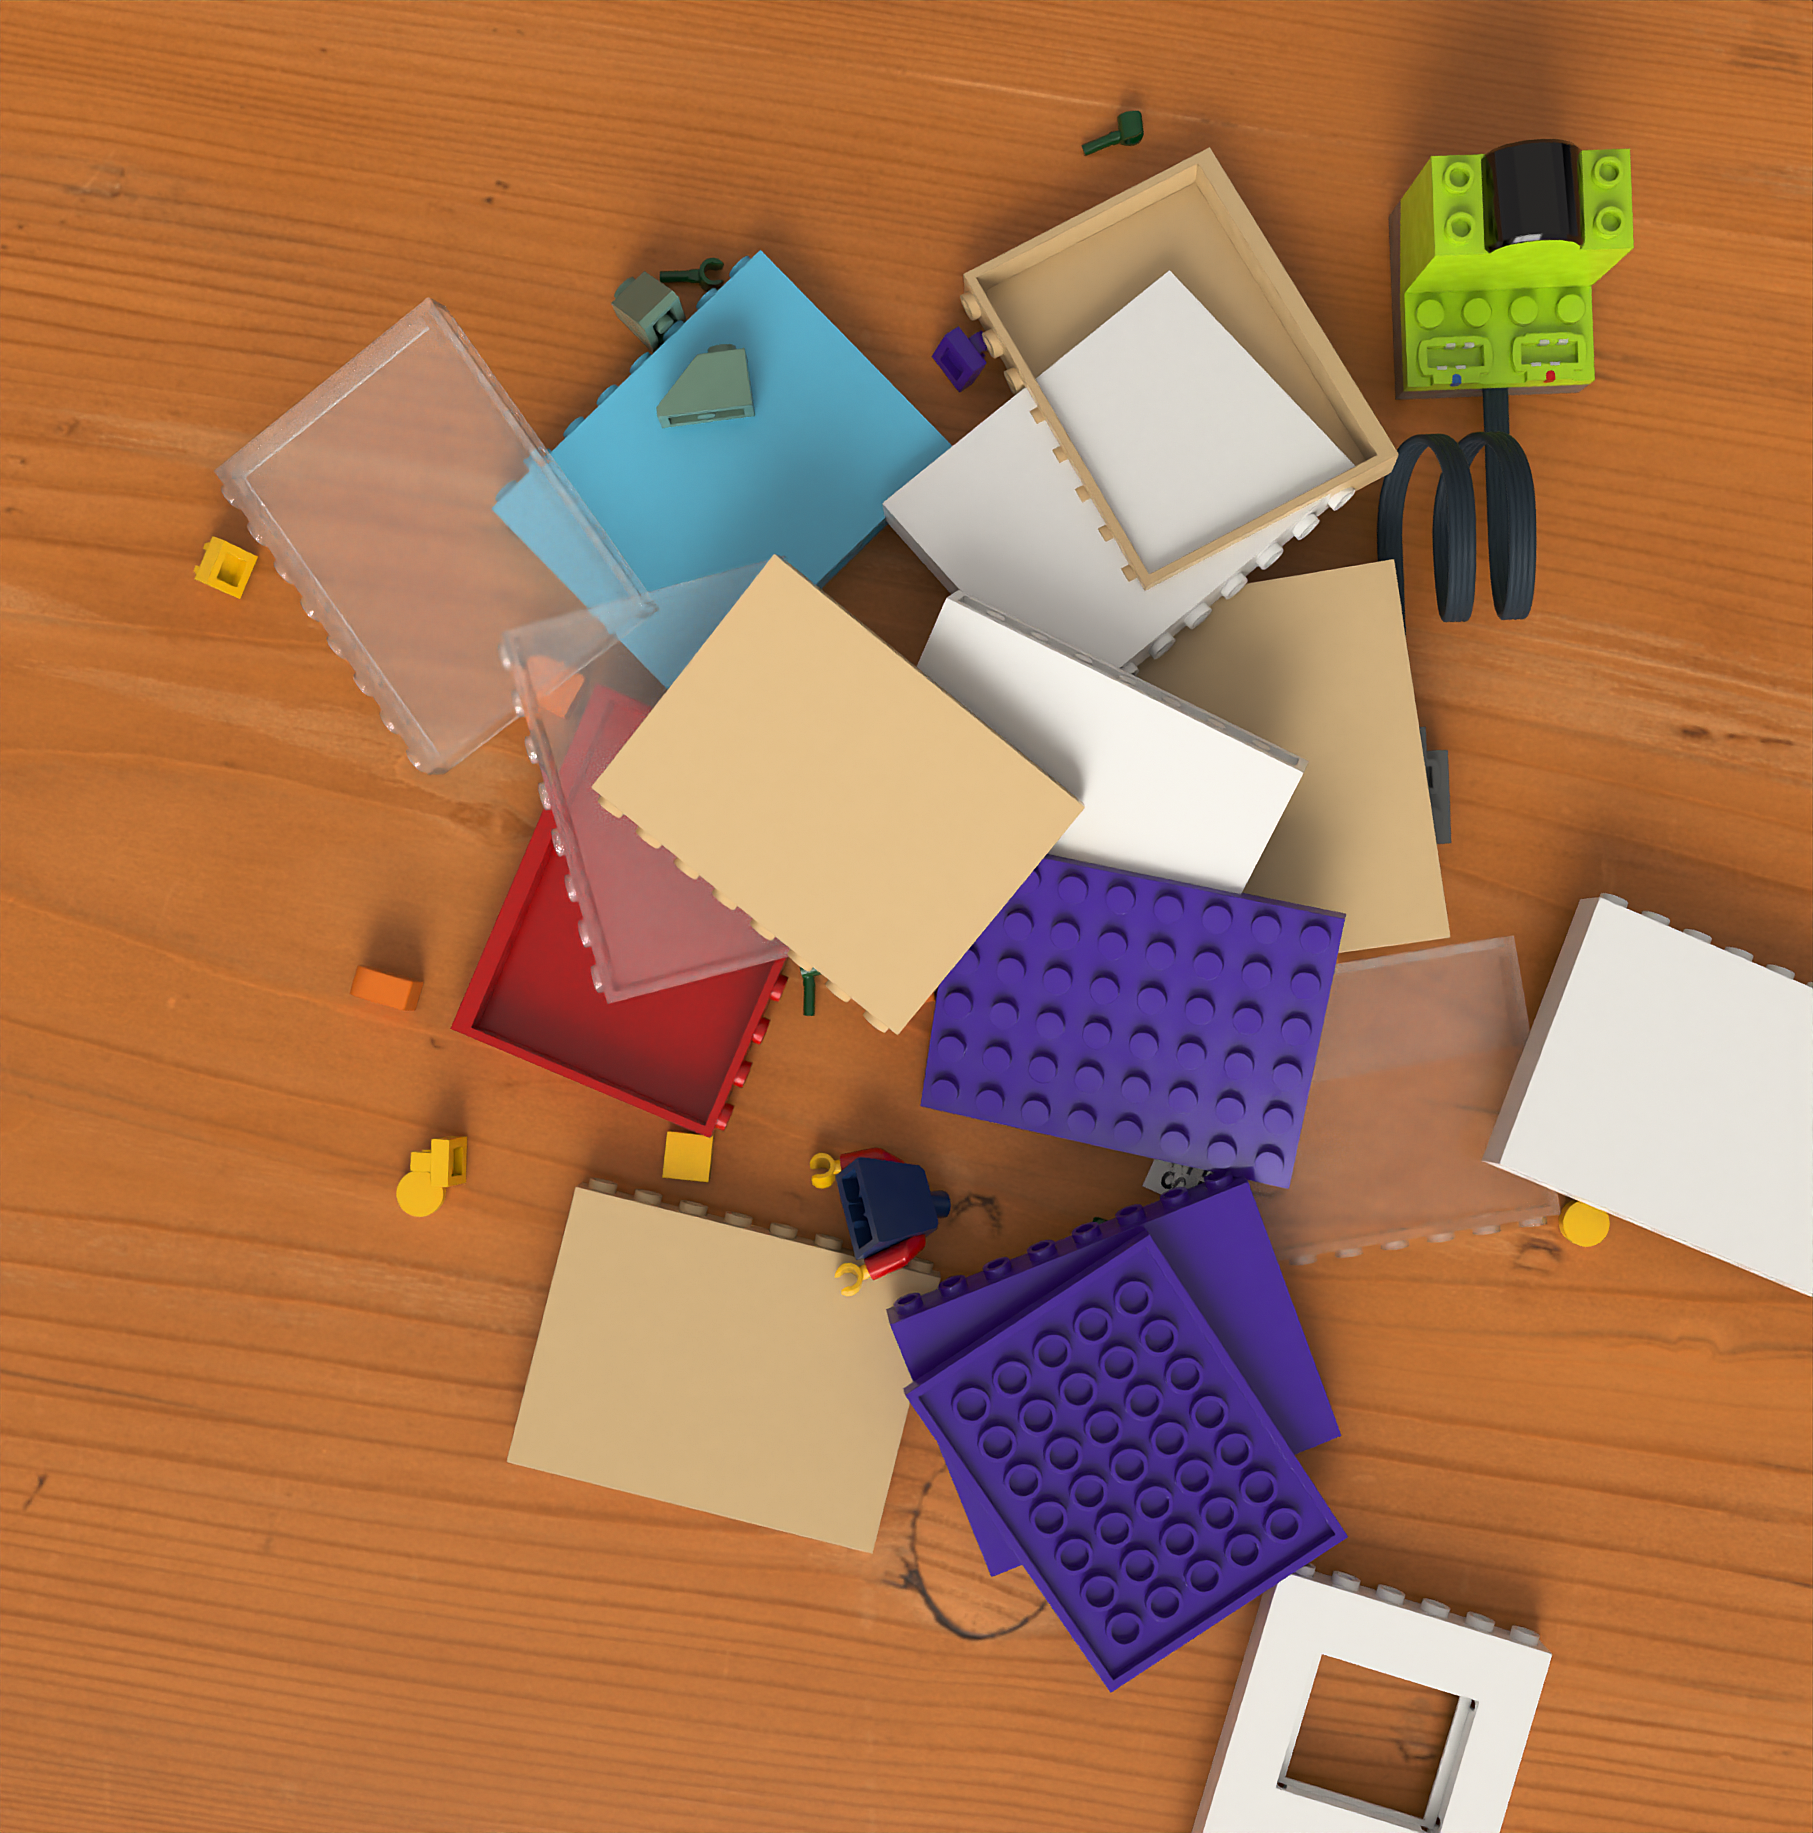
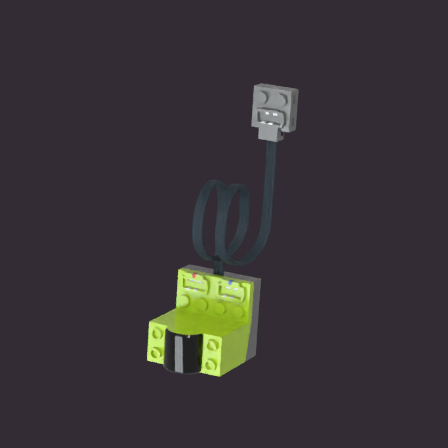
(1493, 304)

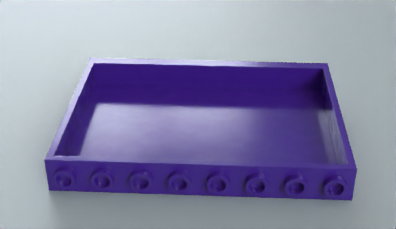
(1221, 1258)

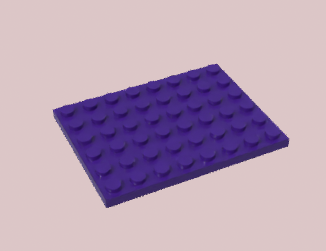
(1140, 1018)
(1125, 1461)

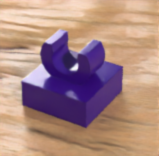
(961, 357)

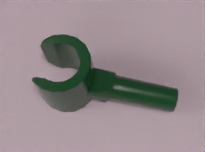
(1129, 133)
(695, 275)
(809, 991)

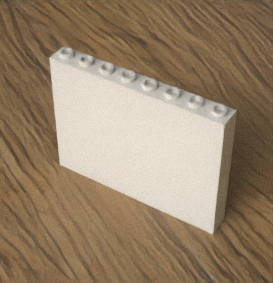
(1183, 450)
(1157, 776)
(1671, 1091)

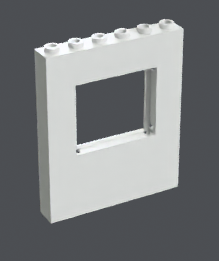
(1399, 1637)

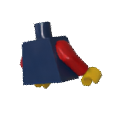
(884, 1208)

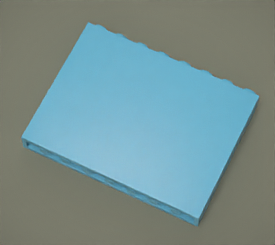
(736, 491)

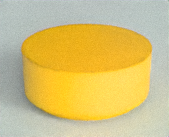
(417, 1196)
(1583, 1223)

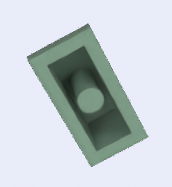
(647, 309)
(710, 389)

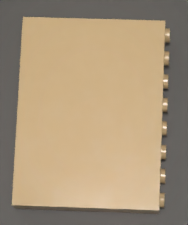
(1195, 224)
(1329, 678)
(836, 796)
(718, 1367)

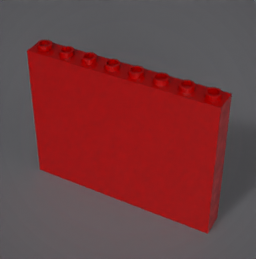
(657, 1051)

